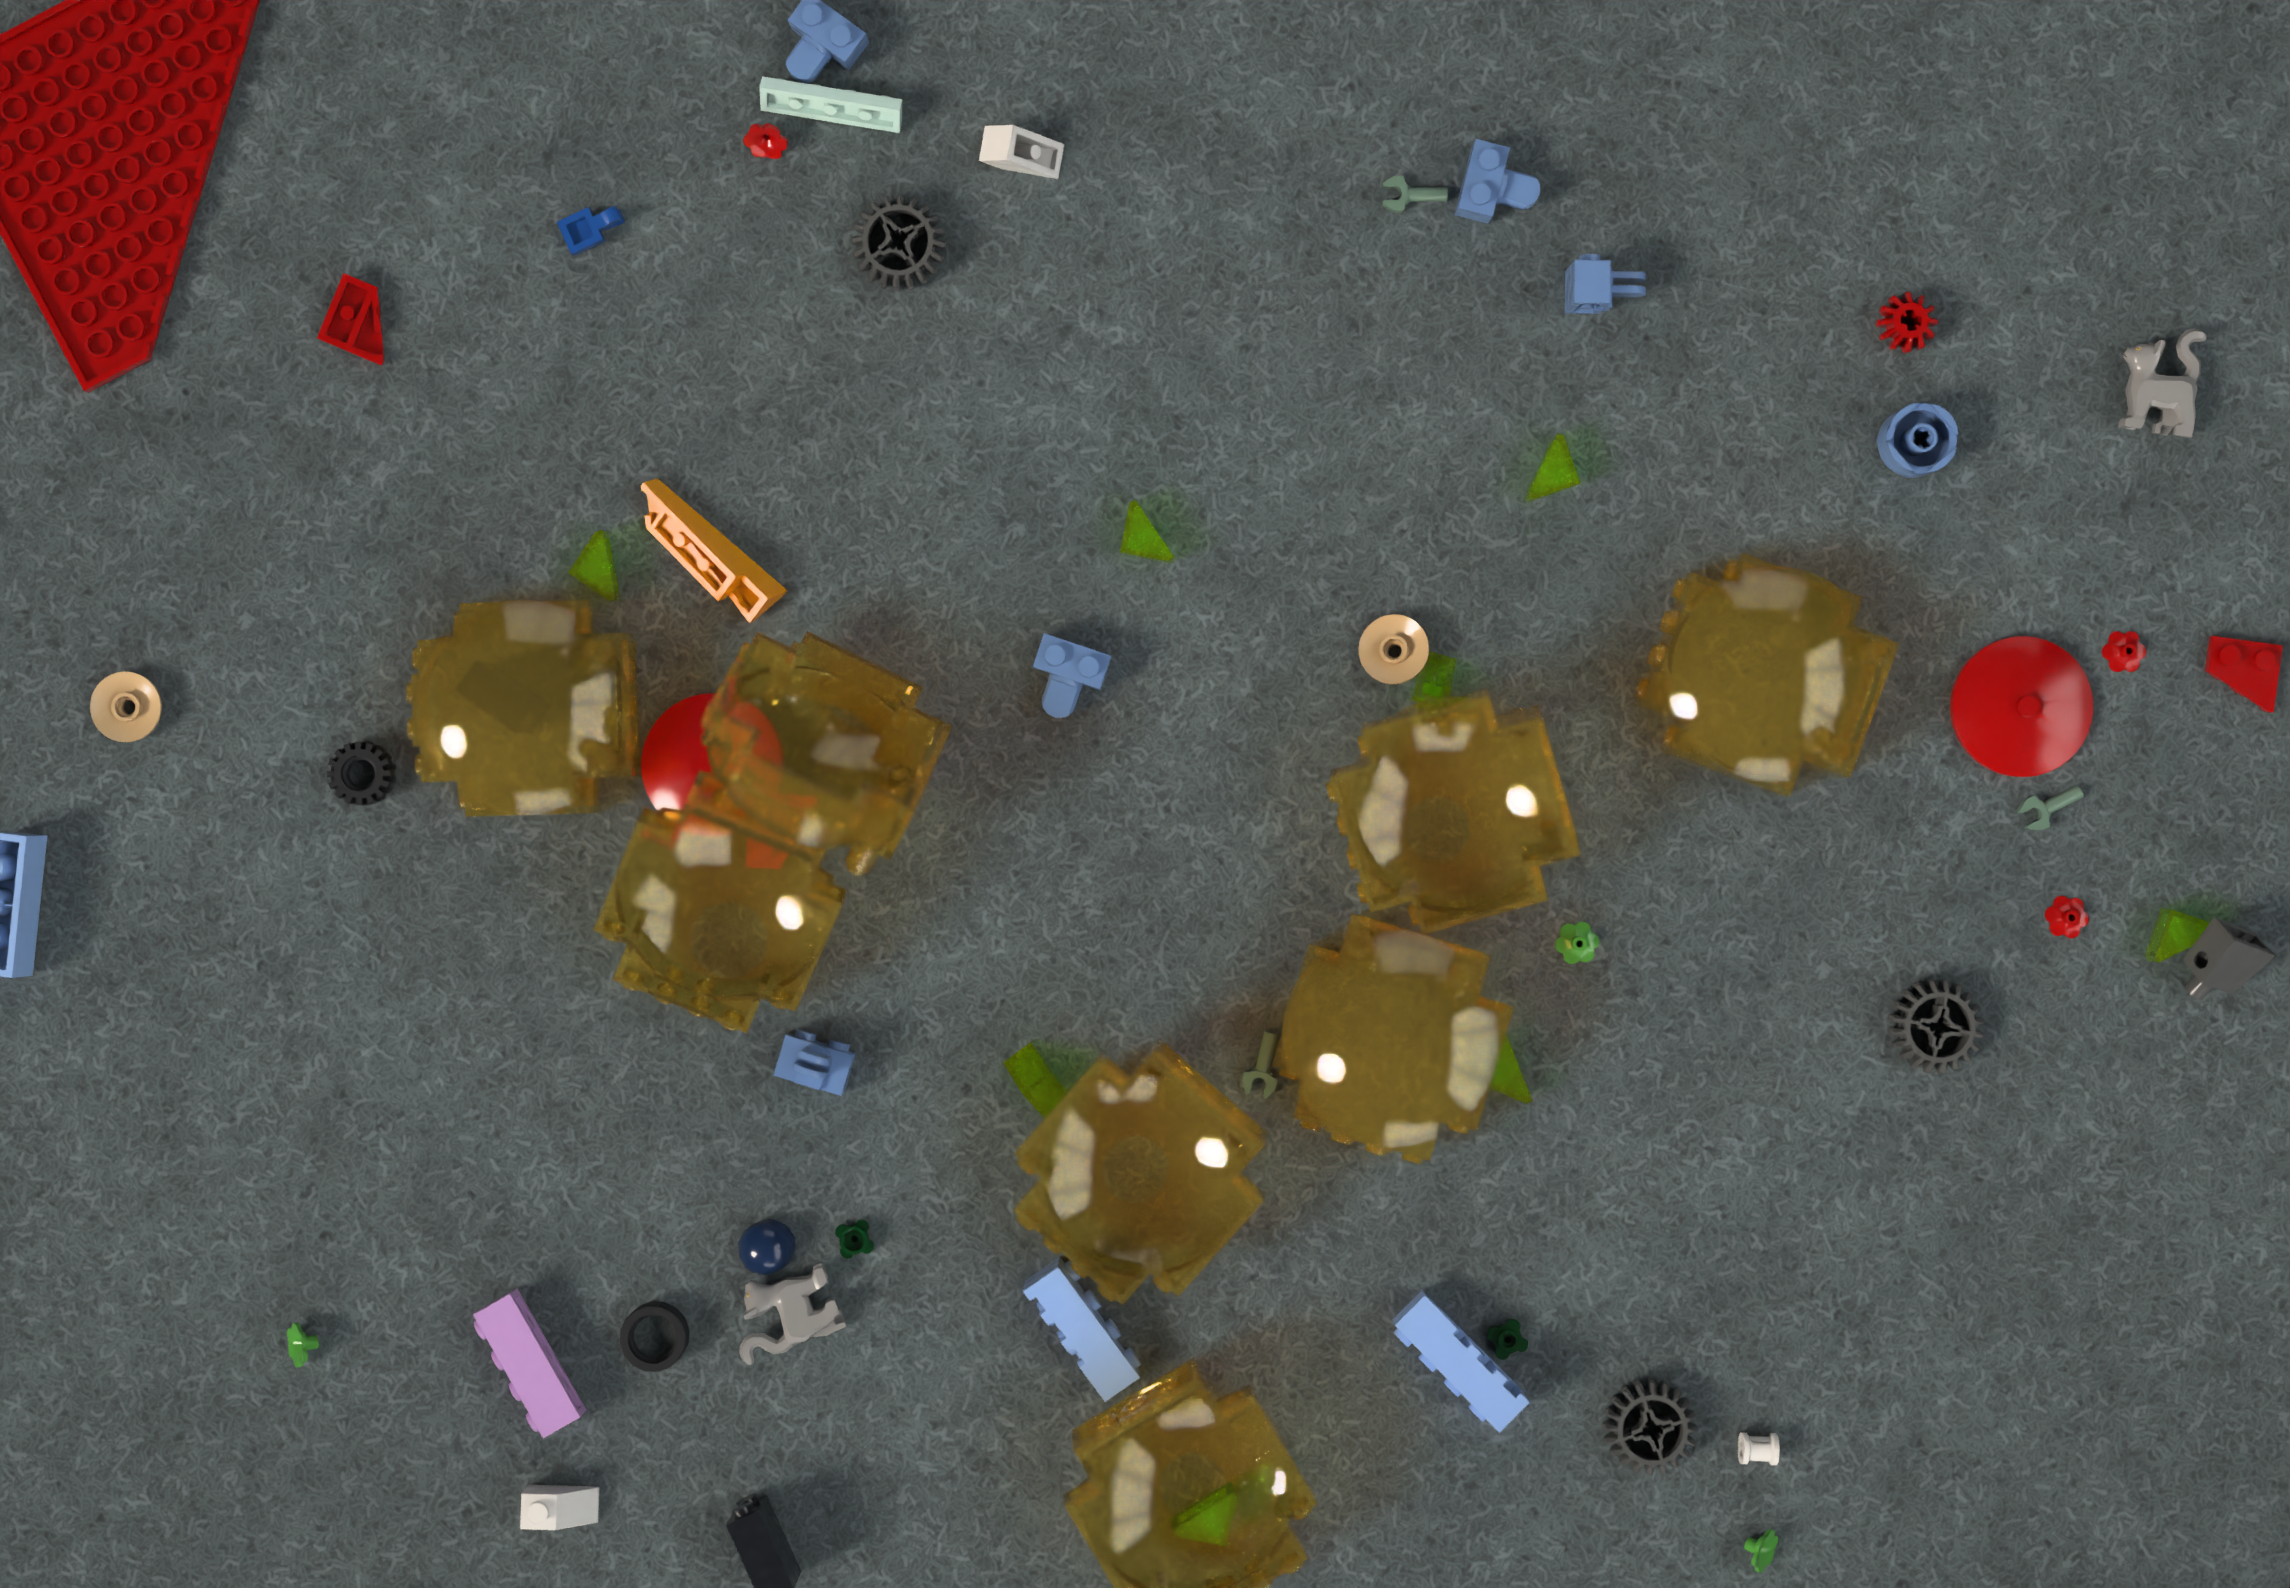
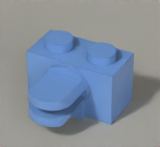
(824, 37)
(1489, 183)
(1591, 286)
(1068, 669)
(815, 1062)

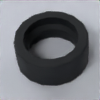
(628, 1344)

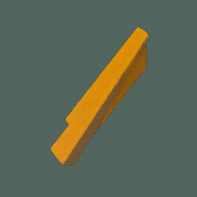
(708, 553)

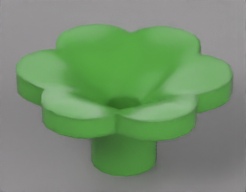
(1567, 942)
(299, 1344)
(1762, 1549)

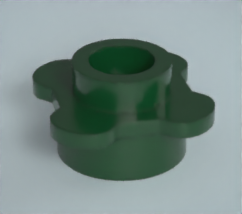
(851, 1248)
(1498, 1334)

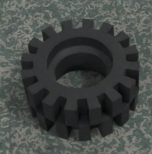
(341, 767)

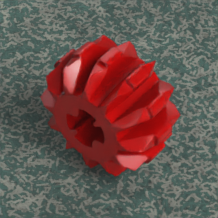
(1899, 332)

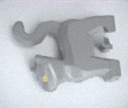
(2169, 394)
(795, 1310)

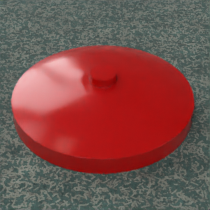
(2021, 706)
(675, 752)

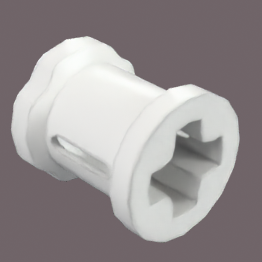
(1758, 1448)

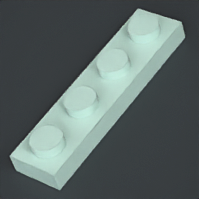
(830, 104)

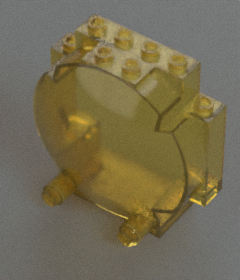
(1765, 674)
(525, 707)
(822, 746)
(1453, 810)
(718, 909)
(1392, 1038)
(1140, 1173)
(1165, 1454)

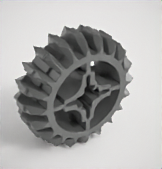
(885, 252)
(1966, 1032)
(1635, 1429)

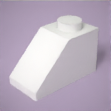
(1021, 151)
(558, 1506)

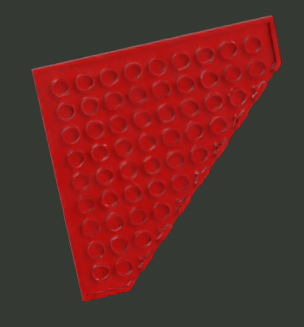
(107, 158)

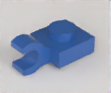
(585, 230)

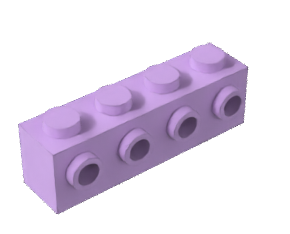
(529, 1363)

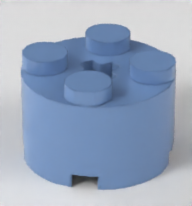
(1934, 450)

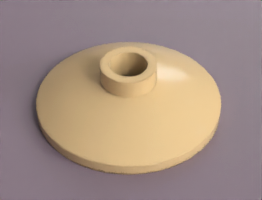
(1390, 632)
(109, 701)

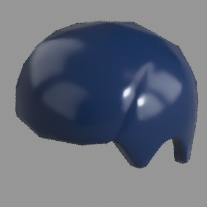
(766, 1247)

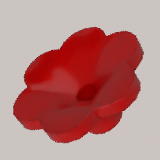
(765, 141)
(2116, 652)
(2059, 916)

